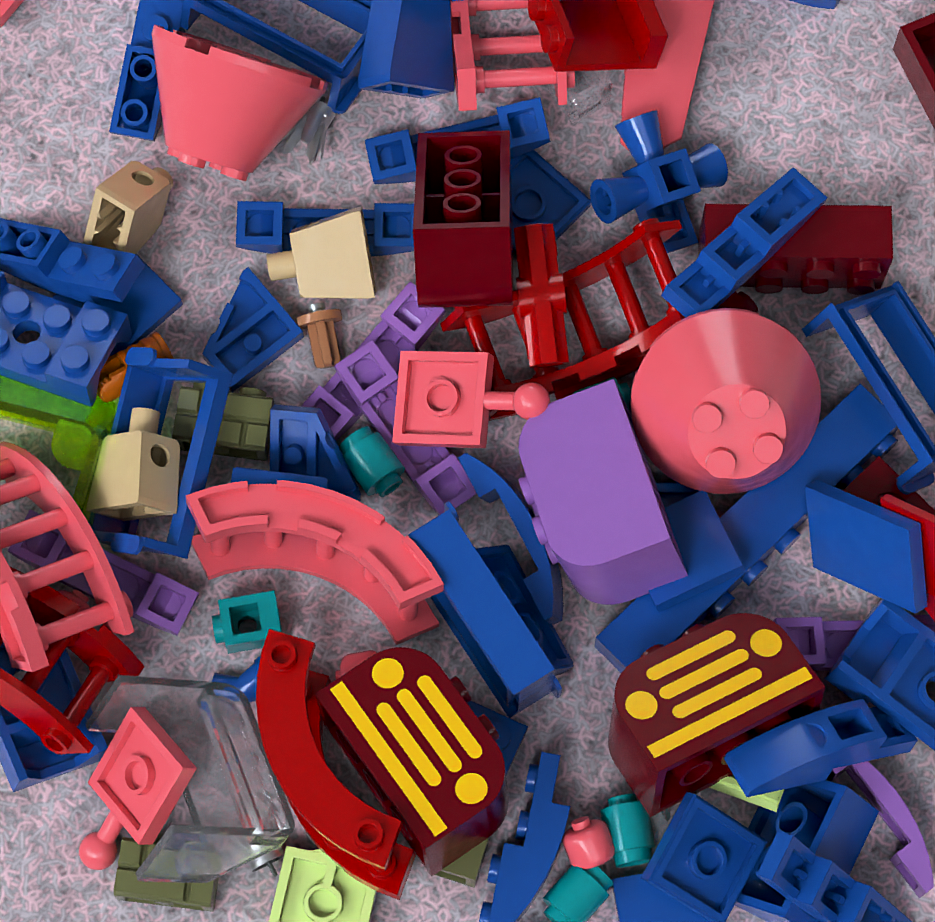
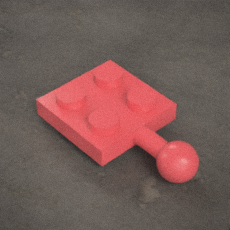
(448, 398)
(139, 783)

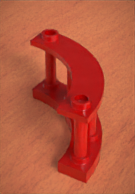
(597, 362)
(97, 649)
(292, 737)

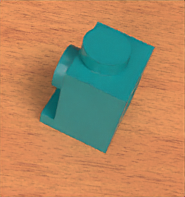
(233, 611)

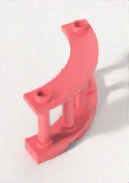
(469, 48)
(321, 536)
(23, 637)

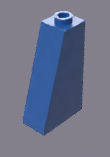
(408, 48)

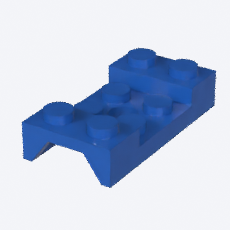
(70, 343)
(890, 668)
(21, 749)

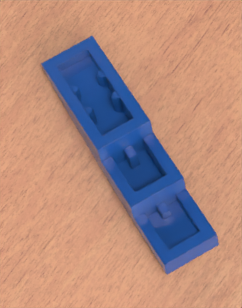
(745, 245)
(822, 886)

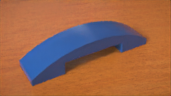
(395, 154)
(268, 224)
(546, 583)

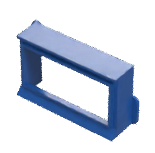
(341, 75)
(915, 349)
(149, 385)
(485, 617)

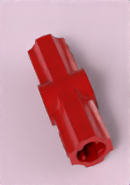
(541, 295)

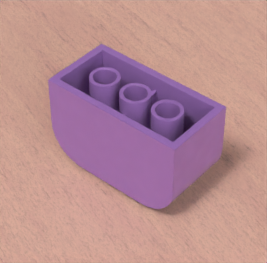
(597, 498)

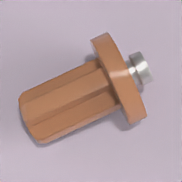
(322, 334)

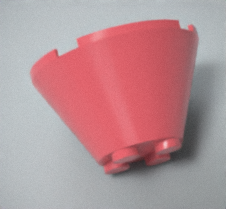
(226, 102)
(725, 401)

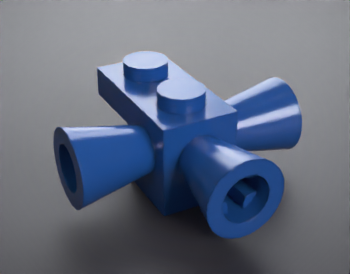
(659, 180)

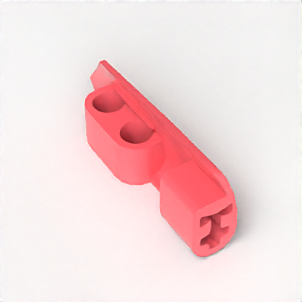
(673, 80)

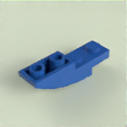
(137, 99)
(66, 267)
(814, 745)
(524, 869)

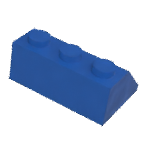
(822, 817)

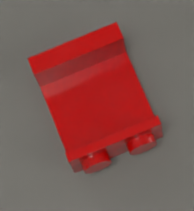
(599, 33)

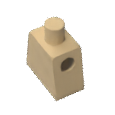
(131, 196)
(328, 258)
(136, 472)

